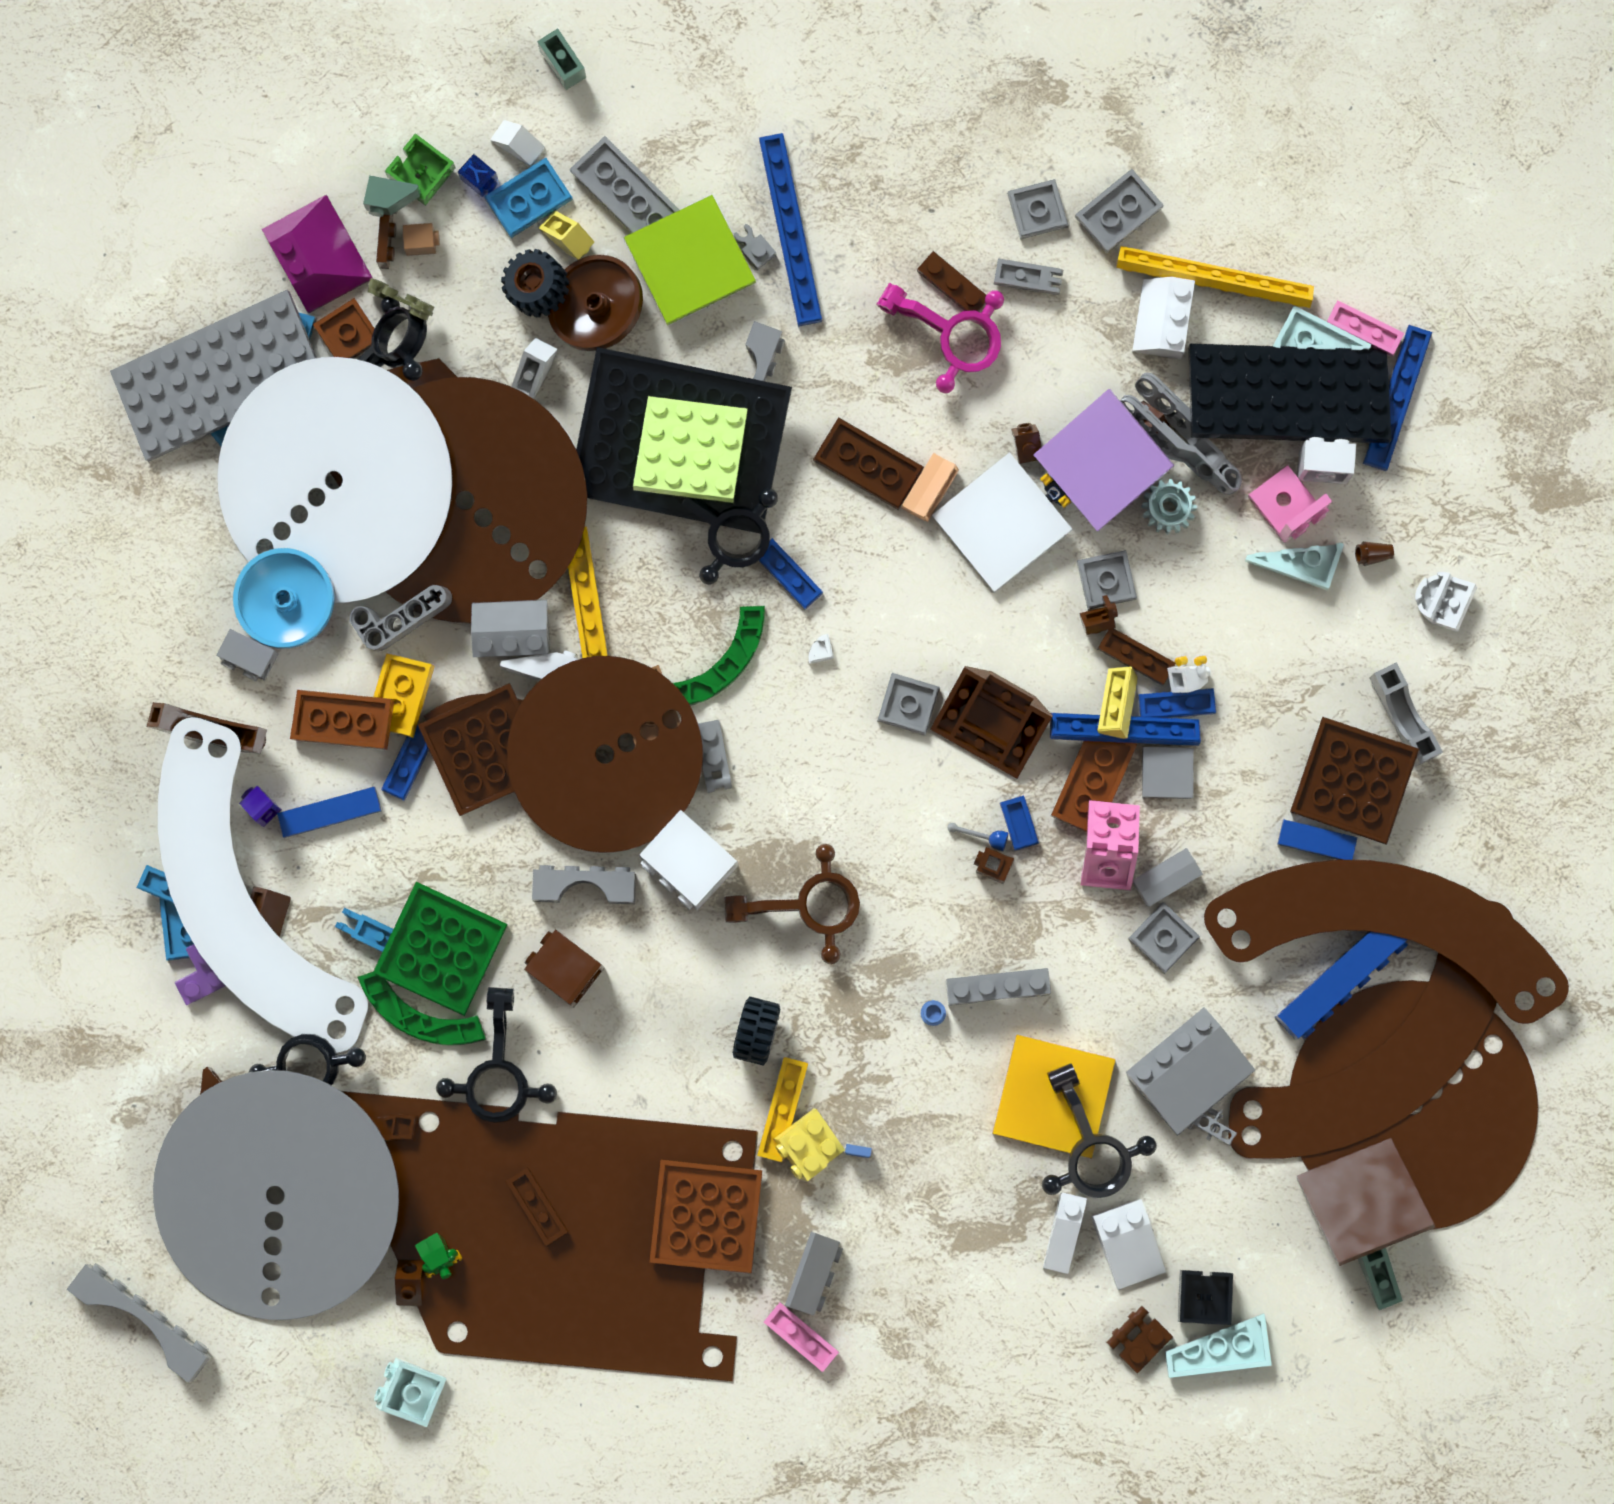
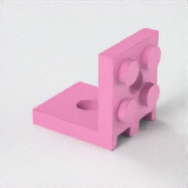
(1294, 518)
(1111, 846)

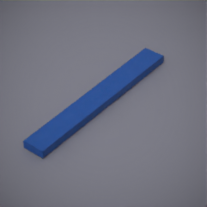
(790, 229)

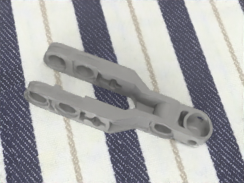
(1199, 453)

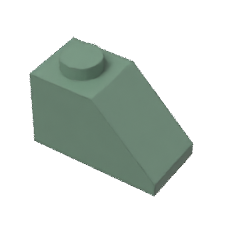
(388, 195)

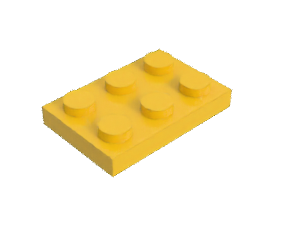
(407, 684)

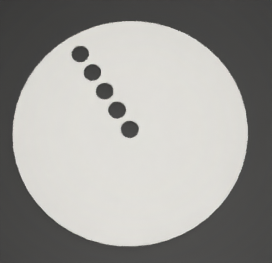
(347, 421)

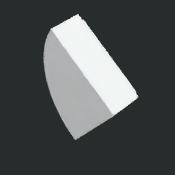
(821, 650)

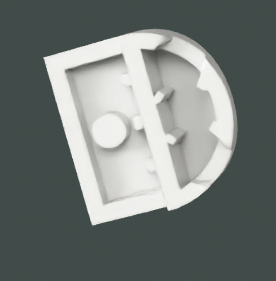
(1444, 599)

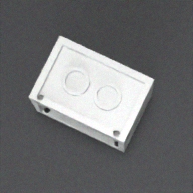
(688, 861)

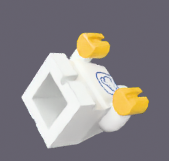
(1188, 678)

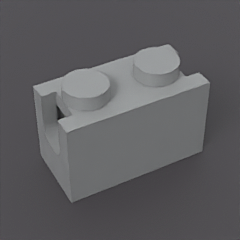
(246, 655)

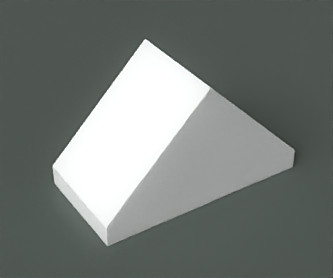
(518, 142)

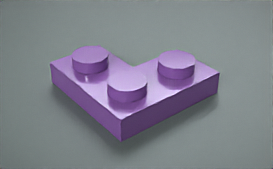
(200, 982)

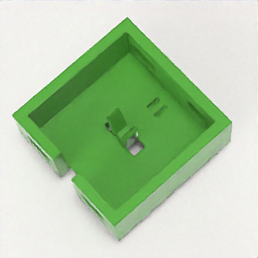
(419, 155)

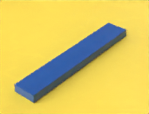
(1400, 392)
(1141, 730)

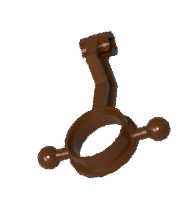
(738, 909)

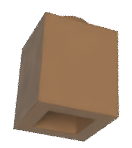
(420, 239)

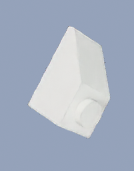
(534, 367)

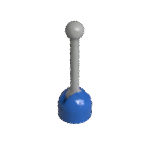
(997, 839)

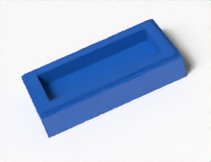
(1019, 823)

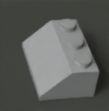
(510, 628)
(814, 1274)

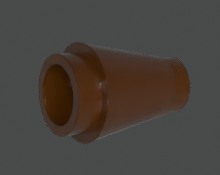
(1371, 553)

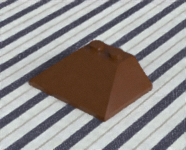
(992, 719)

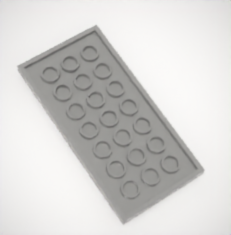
(207, 375)

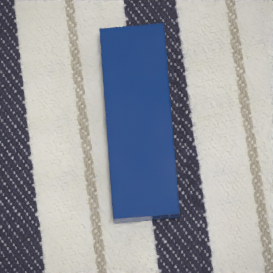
(790, 575)
(1177, 704)
(406, 766)
(1316, 840)

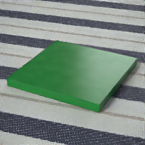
(440, 948)

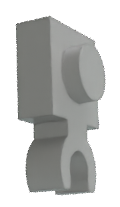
(757, 249)

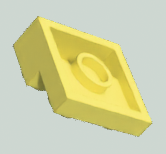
(808, 1145)

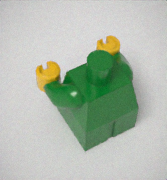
(437, 1256)

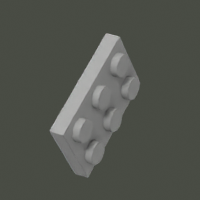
(1119, 211)

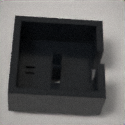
(1205, 1310)

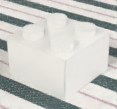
(1326, 461)

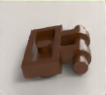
(1144, 1345)

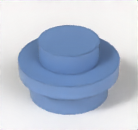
(933, 1013)

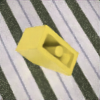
(567, 234)

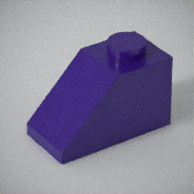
(259, 805)

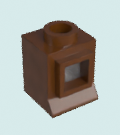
(993, 865)

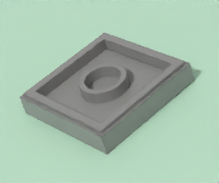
(1037, 209)
(1107, 576)
(908, 704)
(1167, 772)
(1164, 937)

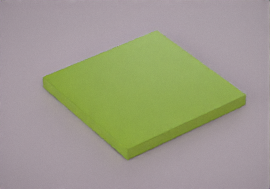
(689, 259)

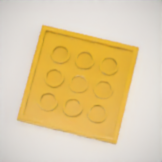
(1031, 1108)

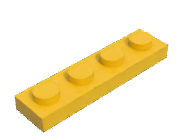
(782, 1106)

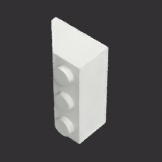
(1163, 317)

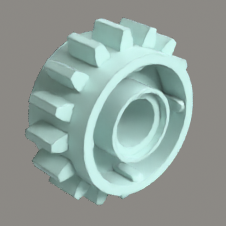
(1159, 516)

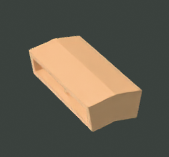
(930, 487)

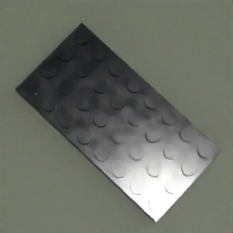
(1288, 393)

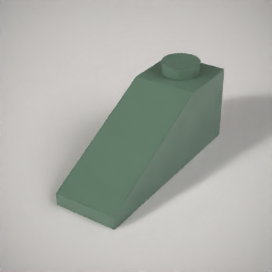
(1381, 1278)

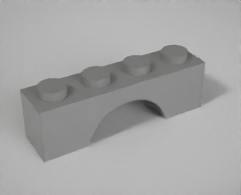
(763, 345)
(1395, 697)
(551, 884)
(998, 986)

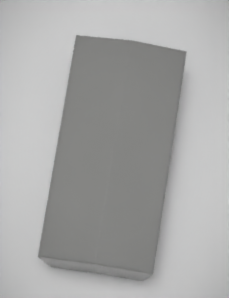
(1167, 877)

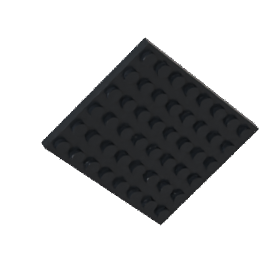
(615, 421)

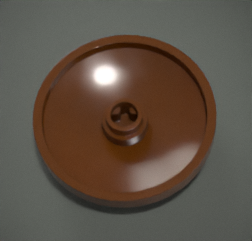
(600, 303)

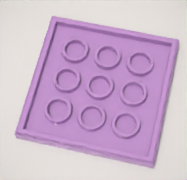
(1103, 460)

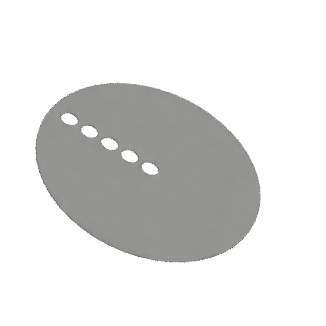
(288, 1135)

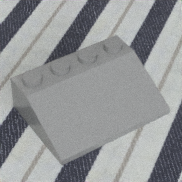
(1190, 1071)

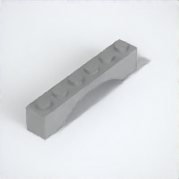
(181, 1353)

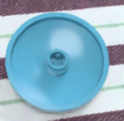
(283, 598)

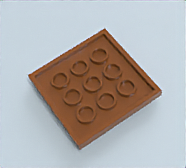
(706, 1216)

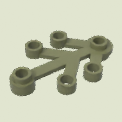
(418, 308)

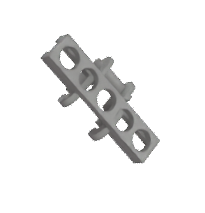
(1216, 1124)

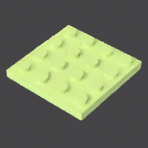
(690, 449)

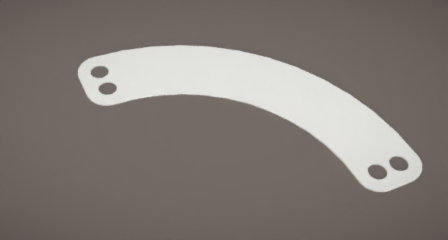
(215, 902)

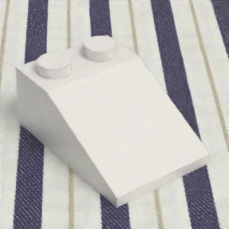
(1129, 1243)

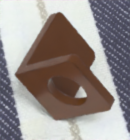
(408, 1284)

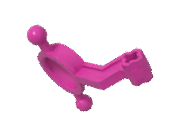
(894, 301)

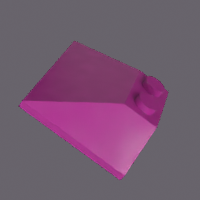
(317, 254)

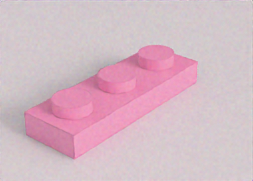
(1366, 328)
(801, 1337)

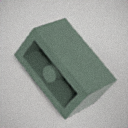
(561, 59)

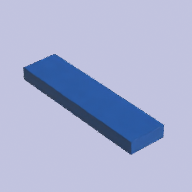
(329, 812)

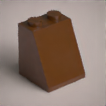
(563, 967)

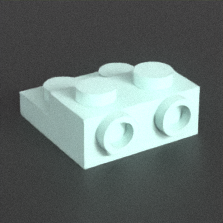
(409, 1392)

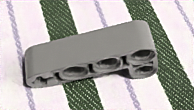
(404, 613)

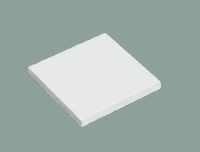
(1002, 522)

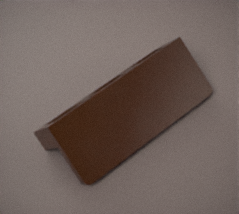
(271, 906)

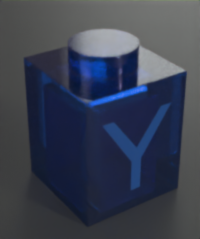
(478, 176)

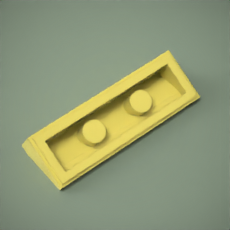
(1118, 702)

